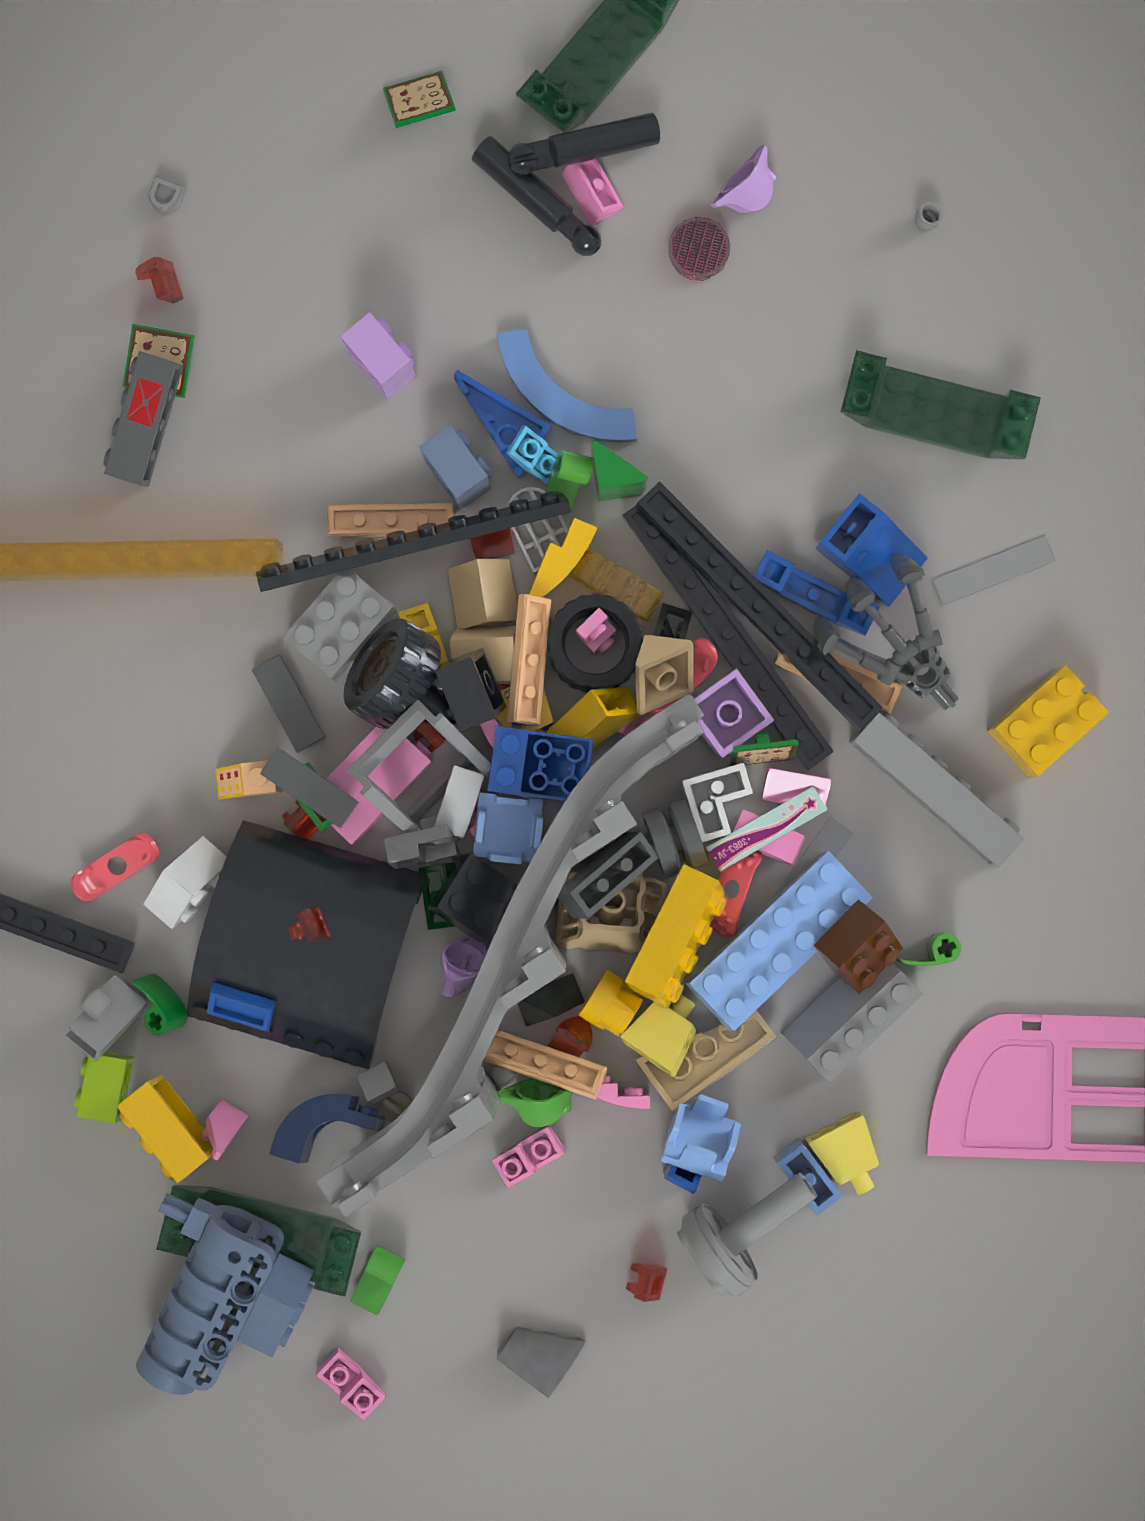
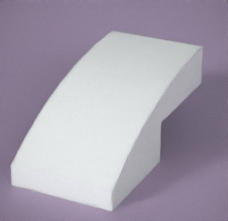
(459, 800)

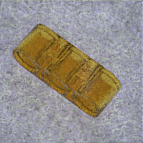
(610, 579)

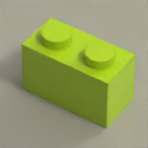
(103, 1087)

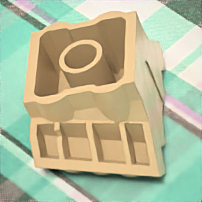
(619, 924)

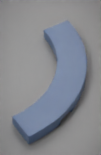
(555, 403)

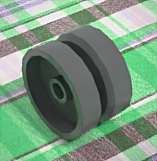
(674, 838)

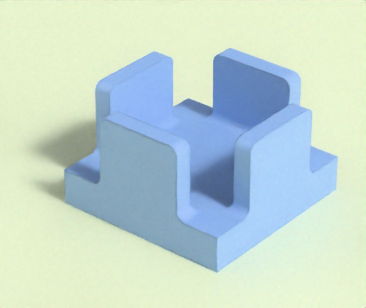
(507, 827)
(701, 1138)

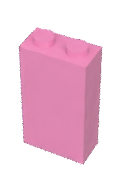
(392, 775)

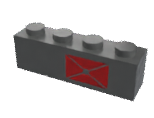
(142, 419)

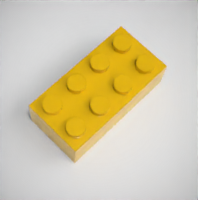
(677, 936)

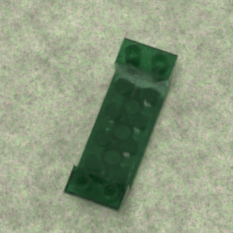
(595, 60)
(938, 410)
(309, 1237)

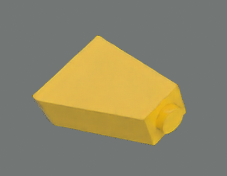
(598, 715)

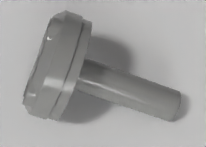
(722, 1247)

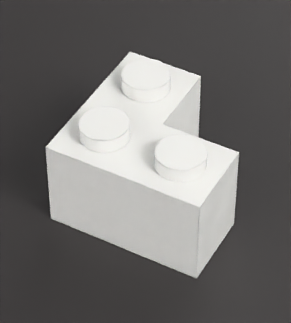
(708, 793)
(186, 883)

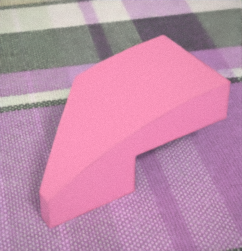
(222, 1127)

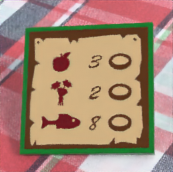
(419, 99)
(163, 344)
(763, 751)

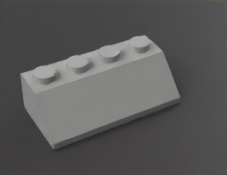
(846, 1023)

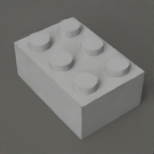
(339, 623)

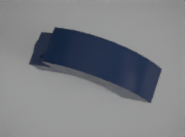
(302, 1125)

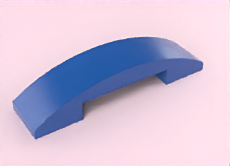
(811, 593)

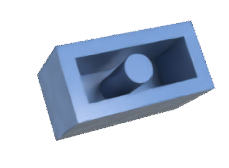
(797, 1159)

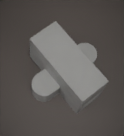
(105, 1017)

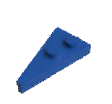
(499, 416)

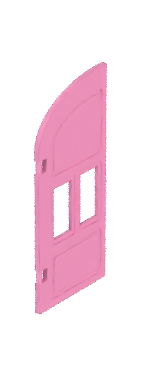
(1014, 1092)

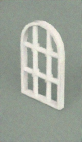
(536, 540)

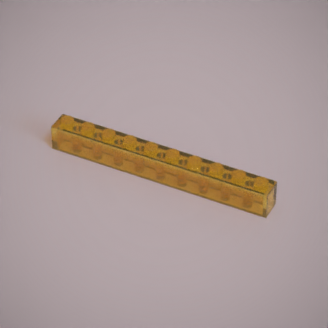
(137, 559)

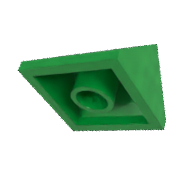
(614, 475)

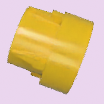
(611, 1004)

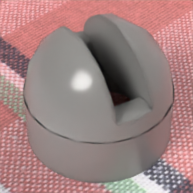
(928, 216)
(503, 1076)

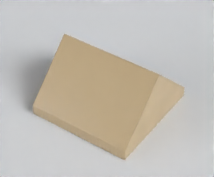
(483, 593)
(496, 642)
(663, 672)

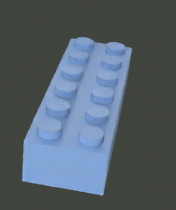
(776, 941)

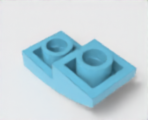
(533, 454)

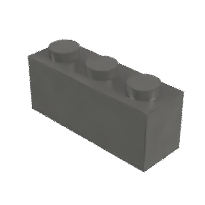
(607, 875)

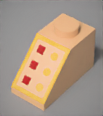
(244, 781)

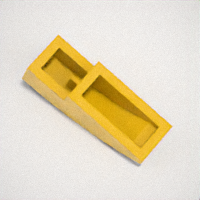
(561, 560)

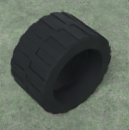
(586, 606)

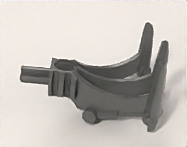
(908, 652)

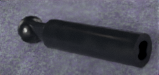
(585, 144)
(536, 197)

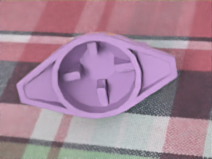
(750, 185)
(460, 965)

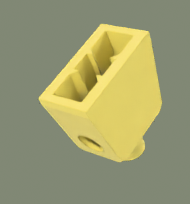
(662, 1034)
(846, 1151)

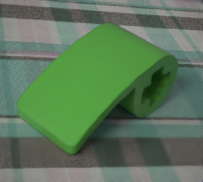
(569, 473)
(936, 957)
(377, 1280)

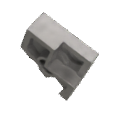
(421, 847)
(539, 1357)

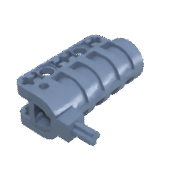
(205, 1293)

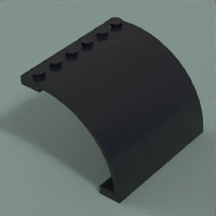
(325, 990)

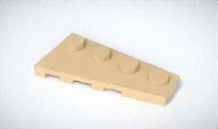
(708, 1060)

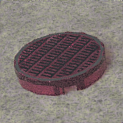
(699, 248)

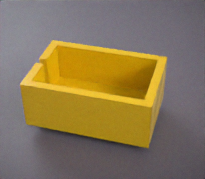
(1047, 722)
(166, 1128)

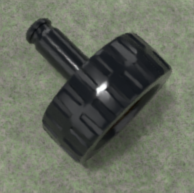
(393, 674)

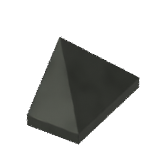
(672, 622)
(551, 1000)

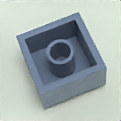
(455, 467)
(277, 1306)

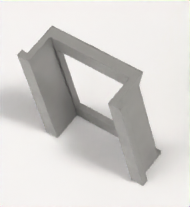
(389, 741)

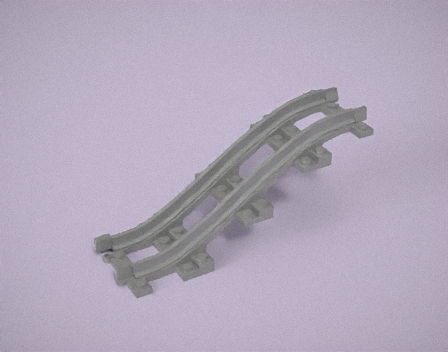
(520, 960)

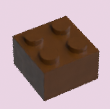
(859, 946)

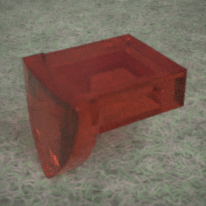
(162, 278)
(493, 545)
(572, 1036)

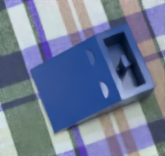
(864, 544)
(538, 763)

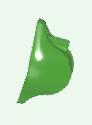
(537, 1101)

